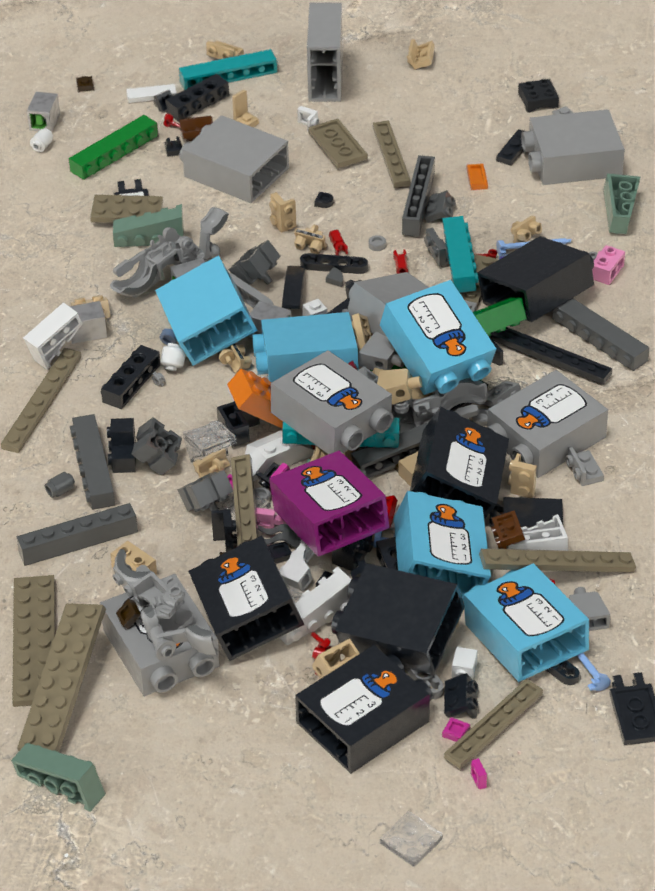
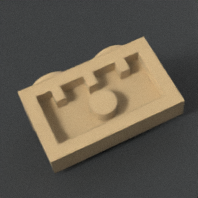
(361, 330)

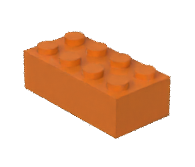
(253, 395)

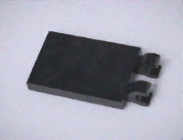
(529, 510)
(634, 709)

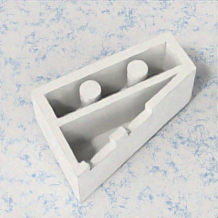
(52, 333)
(543, 536)

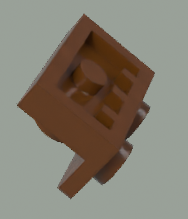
(507, 529)

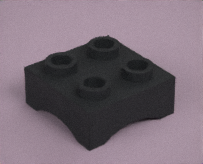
(538, 94)

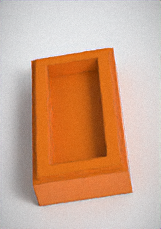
(477, 176)

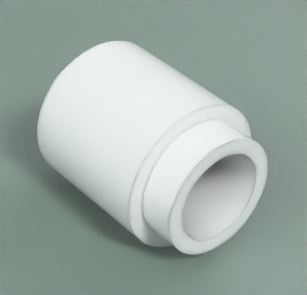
(41, 140)

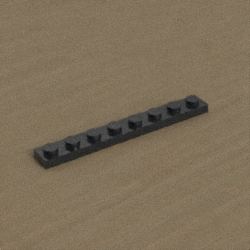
(553, 354)

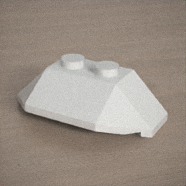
(271, 450)

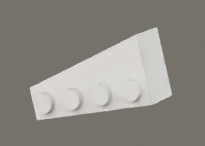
(320, 604)

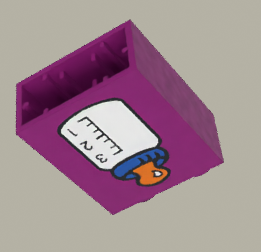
(329, 503)

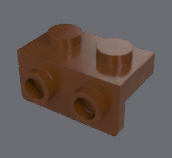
(191, 127)

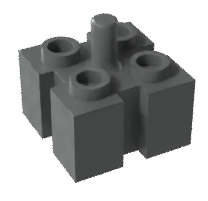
(255, 263)
(156, 446)
(206, 491)

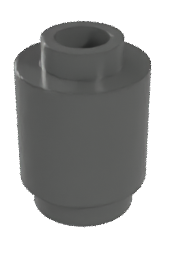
(59, 484)

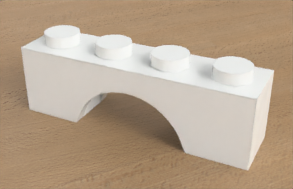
(295, 570)

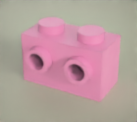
(608, 264)

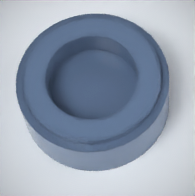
(168, 336)

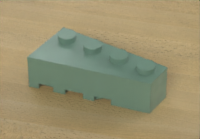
(619, 200)
(143, 229)
(60, 774)

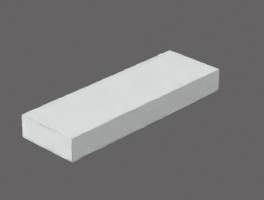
(147, 93)

